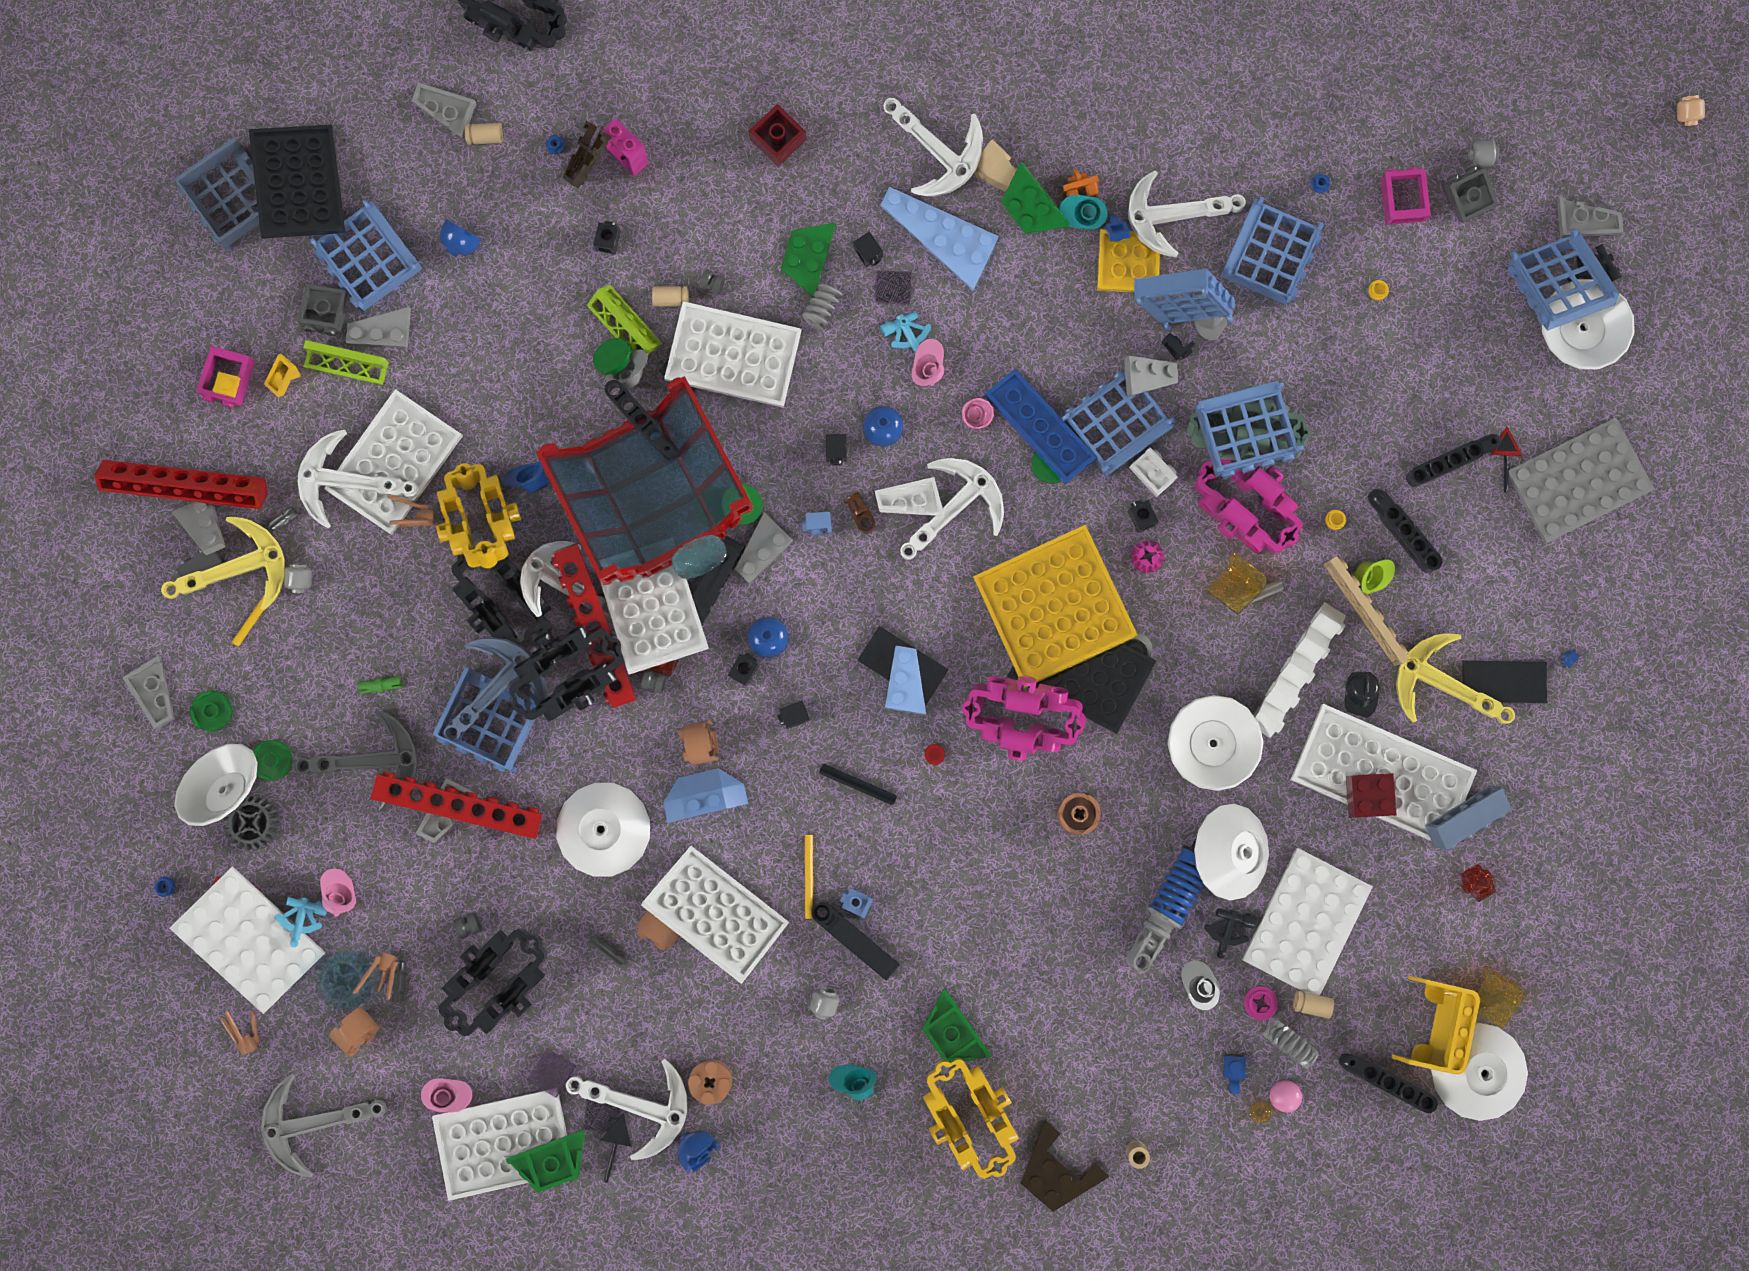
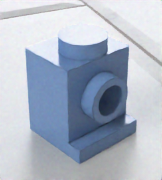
(817, 523)
(860, 910)

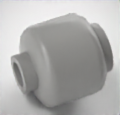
(1484, 153)
(298, 577)
(824, 1002)

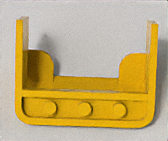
(1451, 1028)

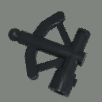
(1606, 262)
(1231, 919)

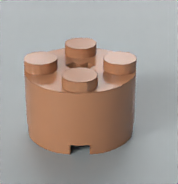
(699, 743)
(1090, 814)
(657, 931)
(354, 1031)
(708, 1093)

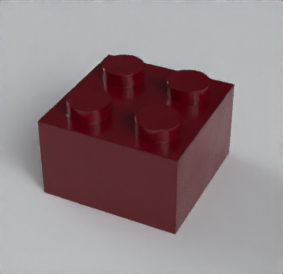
(777, 135)
(1371, 795)

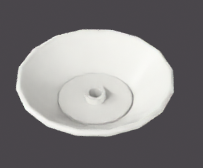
(1605, 333)
(1236, 736)
(216, 784)
(624, 834)
(1231, 852)
(1490, 1095)

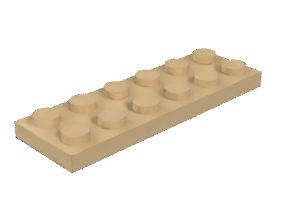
(1362, 604)

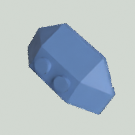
(703, 794)

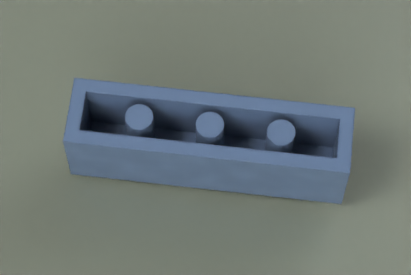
(1468, 818)

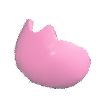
(973, 409)
(1285, 1096)

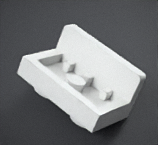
(1154, 471)

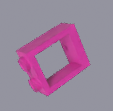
(625, 144)
(1410, 215)
(247, 365)

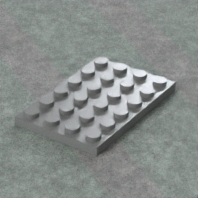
(1580, 480)

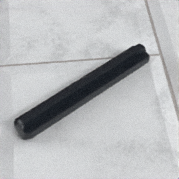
(858, 784)

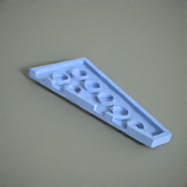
(950, 239)

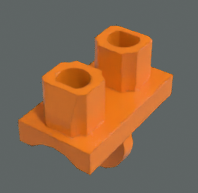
(1080, 183)

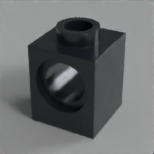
(607, 246)
(868, 250)
(836, 449)
(1141, 525)
(744, 679)
(793, 715)

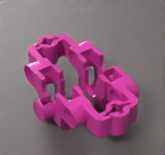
(1243, 519)
(1024, 701)

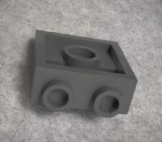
(1470, 193)
(323, 309)

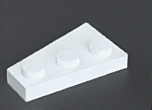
(911, 498)

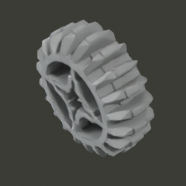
(1290, 1043)

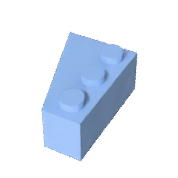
(905, 684)

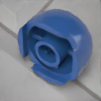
(458, 239)
(883, 426)
(768, 637)
(695, 1149)

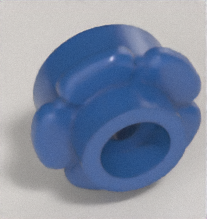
(555, 149)
(1320, 188)
(1570, 658)
(159, 886)

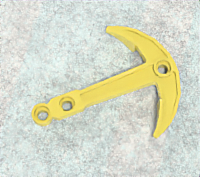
(246, 563)
(1425, 672)

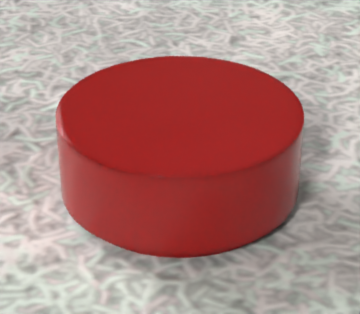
(934, 754)

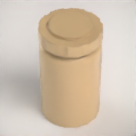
(484, 133)
(669, 296)
(1313, 1004)
(1137, 1154)

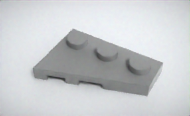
(445, 107)
(1587, 219)
(381, 330)
(1148, 374)
(202, 525)
(763, 548)
(151, 692)
(436, 826)

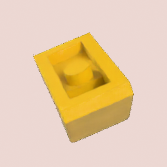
(281, 375)

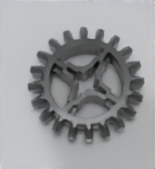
(245, 828)

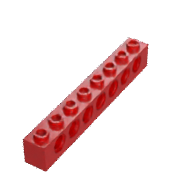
(181, 484)
(572, 554)
(382, 793)

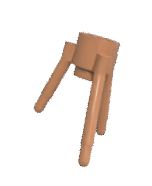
(423, 518)
(386, 963)
(246, 1043)

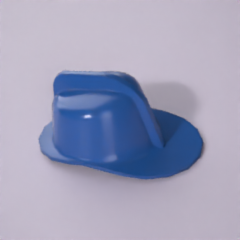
(527, 476)

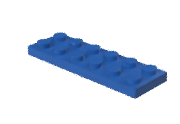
(1040, 426)

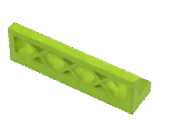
(625, 320)
(347, 355)

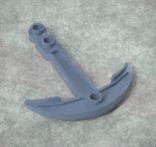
(511, 653)

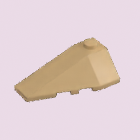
(995, 167)

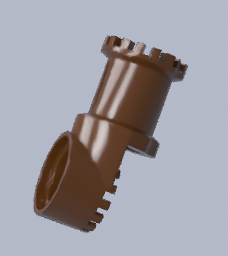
(860, 513)

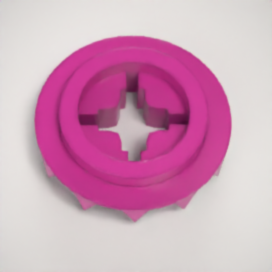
(1143, 565)
(1269, 998)

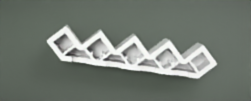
(1299, 669)

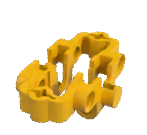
(459, 536)
(952, 1126)

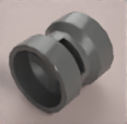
(712, 282)
(653, 681)
(467, 925)

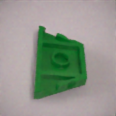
(1031, 204)
(807, 255)
(952, 1032)
(550, 1162)

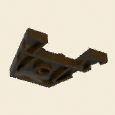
(585, 157)
(1051, 1179)

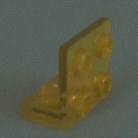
(1238, 584)
(1498, 997)

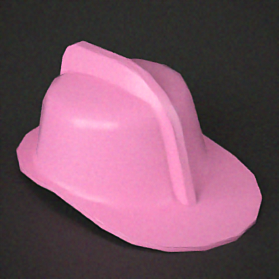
(928, 363)
(337, 892)
(446, 1095)

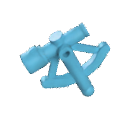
(902, 324)
(303, 907)

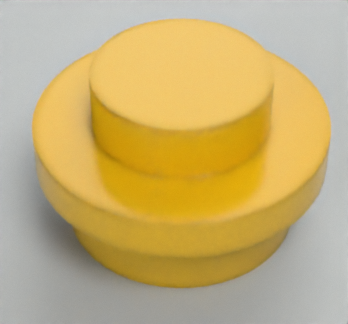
(1378, 290)
(1335, 519)

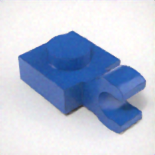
(1117, 230)
(1234, 1069)

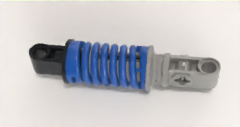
(1168, 909)

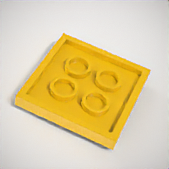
(1123, 262)

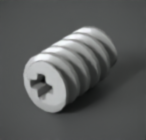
(820, 305)

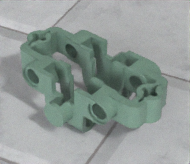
(1264, 446)

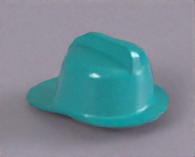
(1084, 211)
(853, 1080)

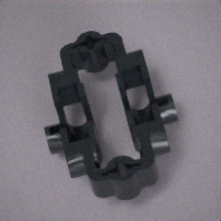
(493, 16)
(491, 617)
(573, 687)
(479, 968)

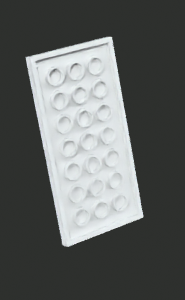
(1347, 746)

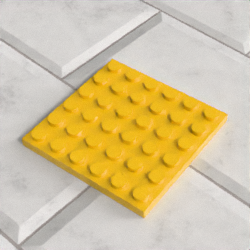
(1055, 605)

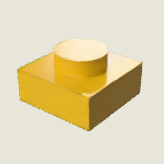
(226, 384)

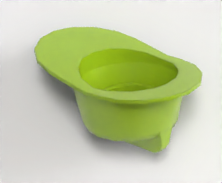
(1374, 575)

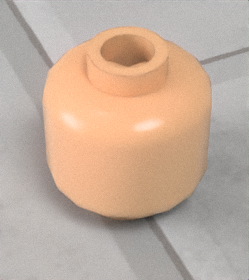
(1691, 110)

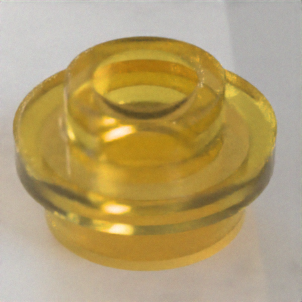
(1266, 1115)

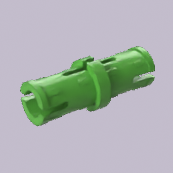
(380, 684)

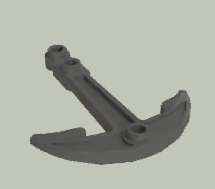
(392, 759)

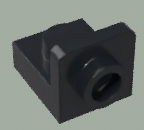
(1174, 346)

